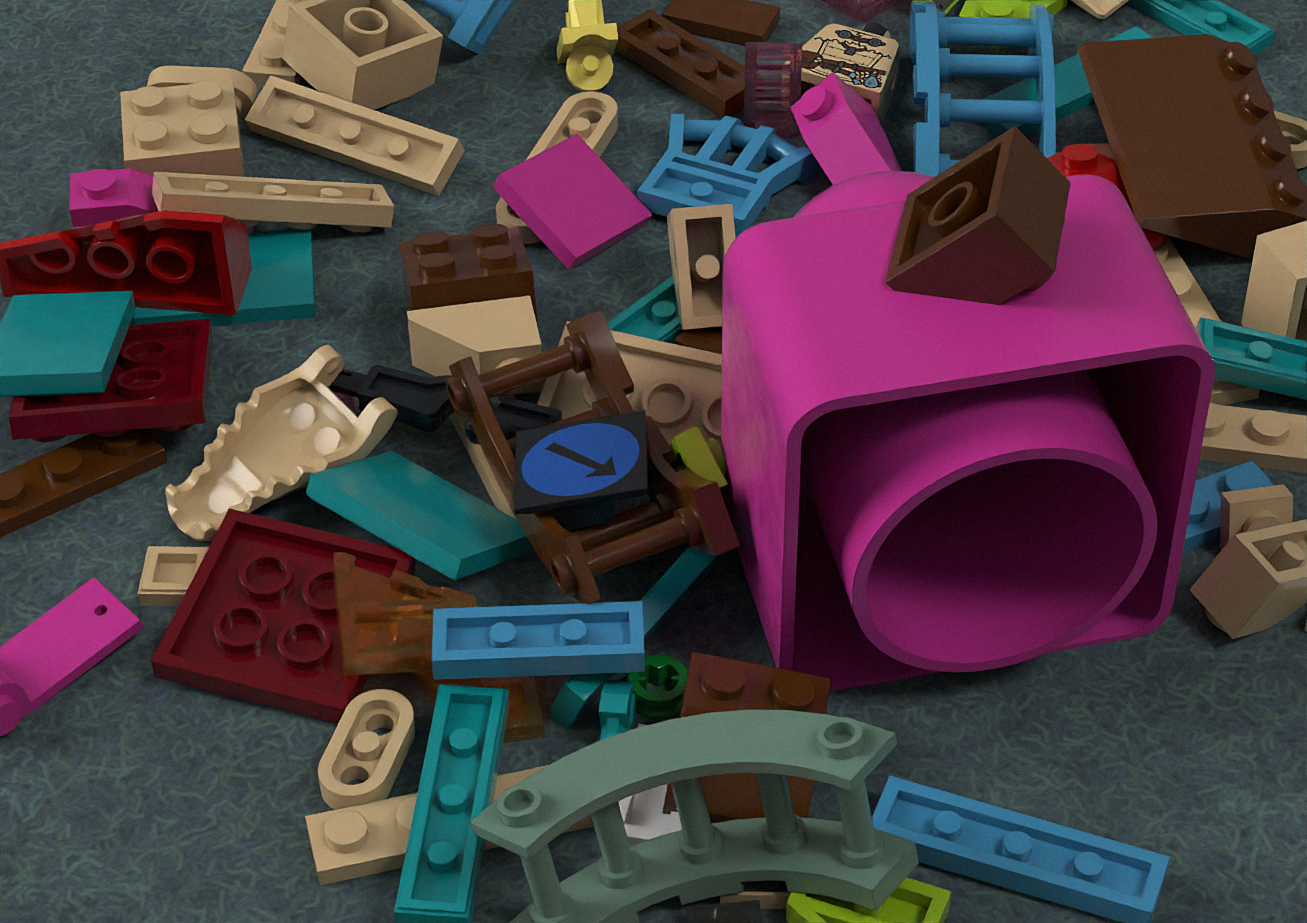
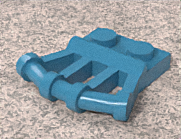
(700, 180)

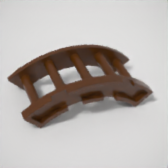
(680, 504)

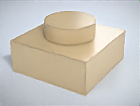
(1254, 510)

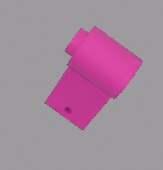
(60, 649)

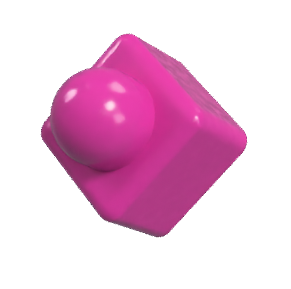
(947, 469)

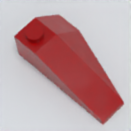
(161, 256)

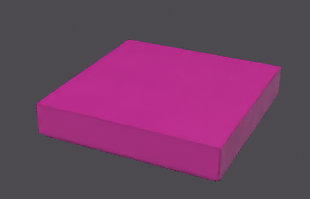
(572, 201)

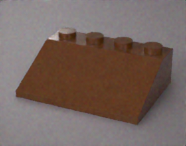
(1195, 139)

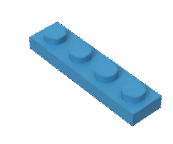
(1024, 852)

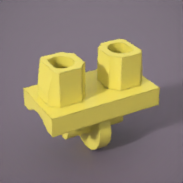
(587, 45)

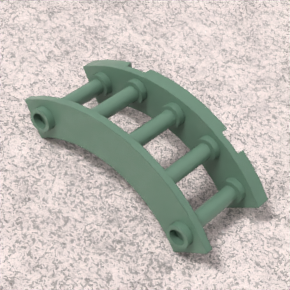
(704, 859)

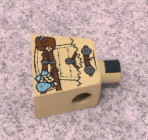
(861, 58)

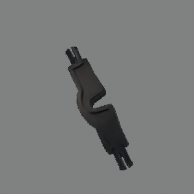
(426, 404)

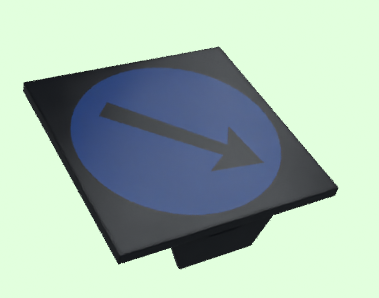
(581, 468)

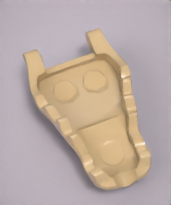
(276, 444)

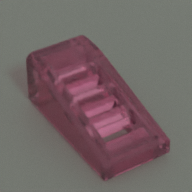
(772, 116)

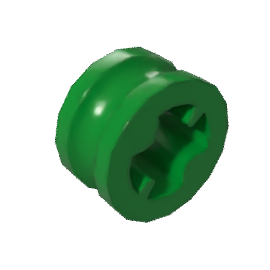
(658, 671)

